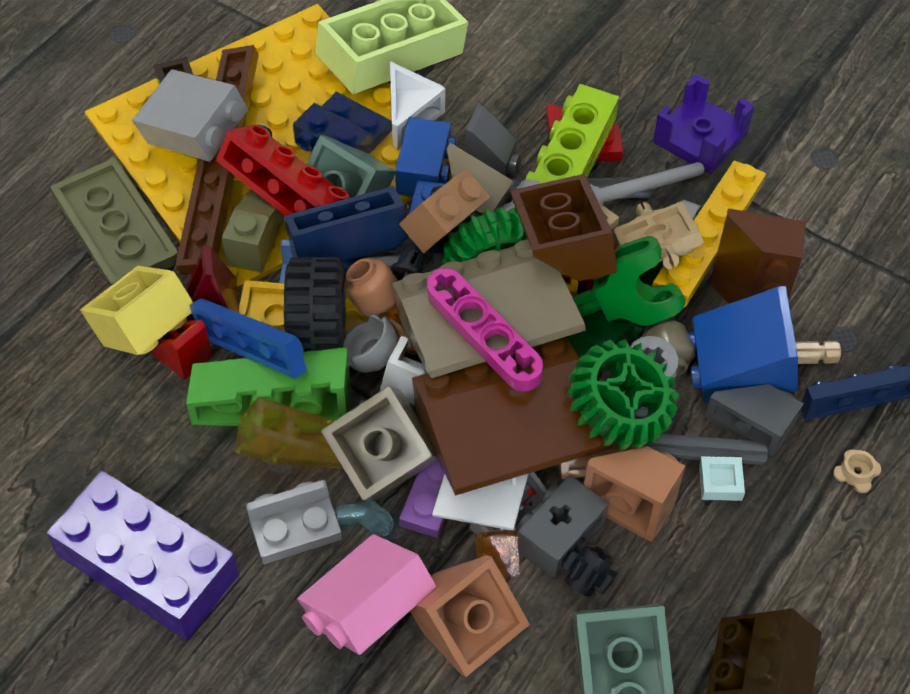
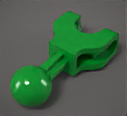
(625, 295)

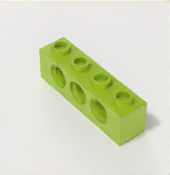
(578, 135)

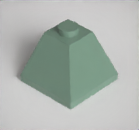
(350, 167)

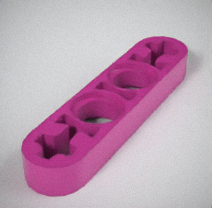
(488, 325)

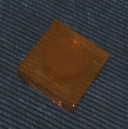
(502, 548)

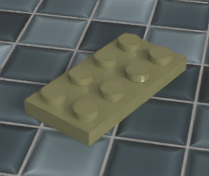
(113, 221)

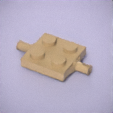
(669, 225)

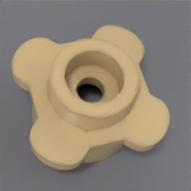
(864, 463)

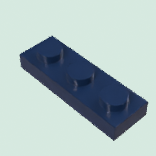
(856, 392)

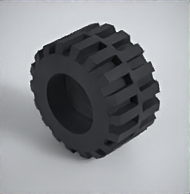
(315, 302)

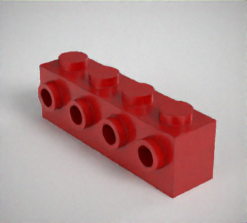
(275, 171)

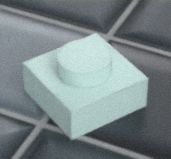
(721, 478)

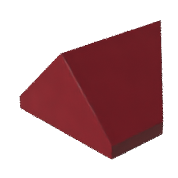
(213, 281)

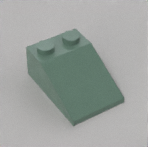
(623, 650)

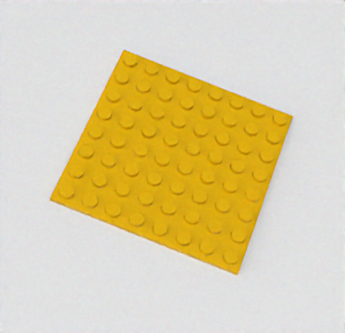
(284, 86)

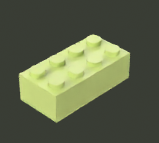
(406, 32)

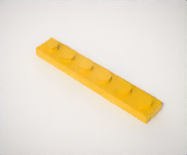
(733, 192)

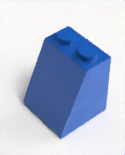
(746, 345)

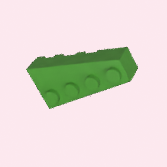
(227, 388)

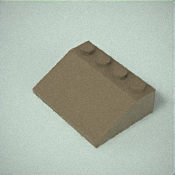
(513, 282)

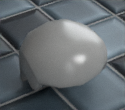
(370, 344)

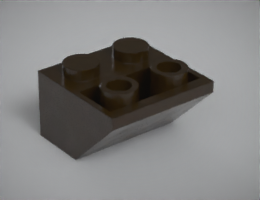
(765, 654)

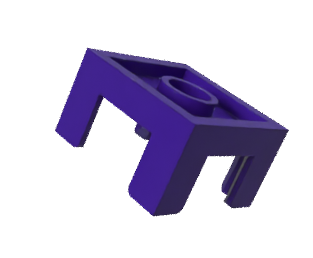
(700, 129)

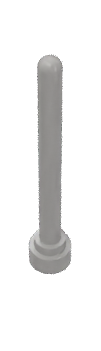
(647, 182)

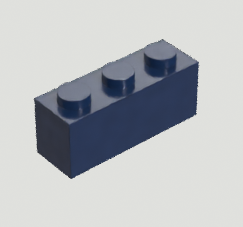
(348, 227)

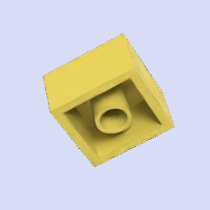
(138, 310)

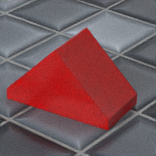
(184, 347)

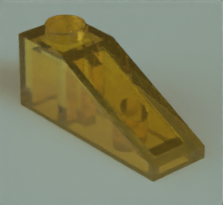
(284, 436)

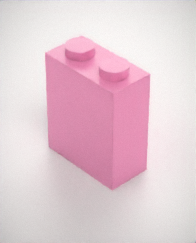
(366, 594)

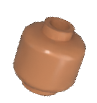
(370, 286)

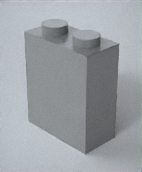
(190, 114)

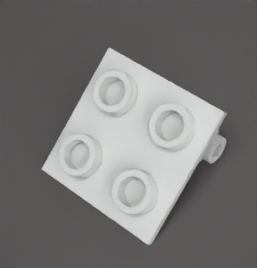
(488, 506)

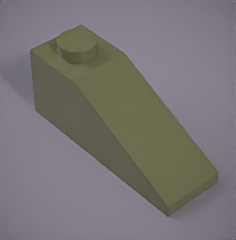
(251, 233)

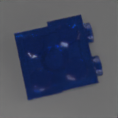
(342, 121)

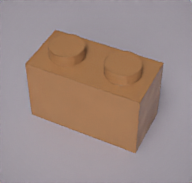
(444, 210)

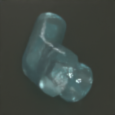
(367, 514)

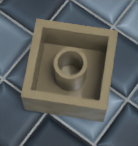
(380, 444)

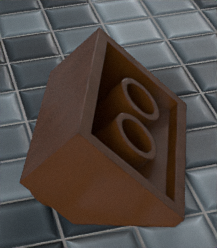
(567, 227)
(757, 254)

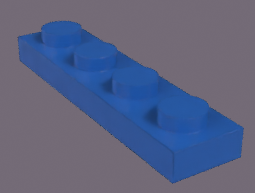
(251, 338)

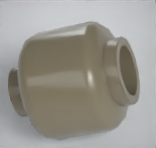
(678, 337)

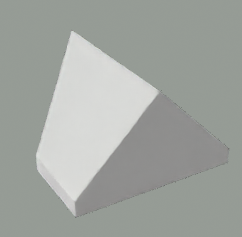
(412, 97)

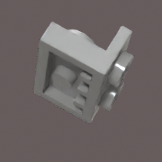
(293, 521)

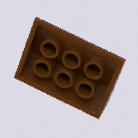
(498, 433)

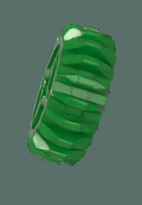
(484, 233)
(611, 403)

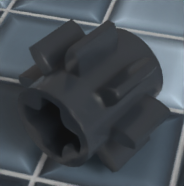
(589, 570)

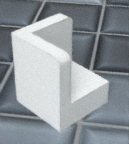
(401, 370)

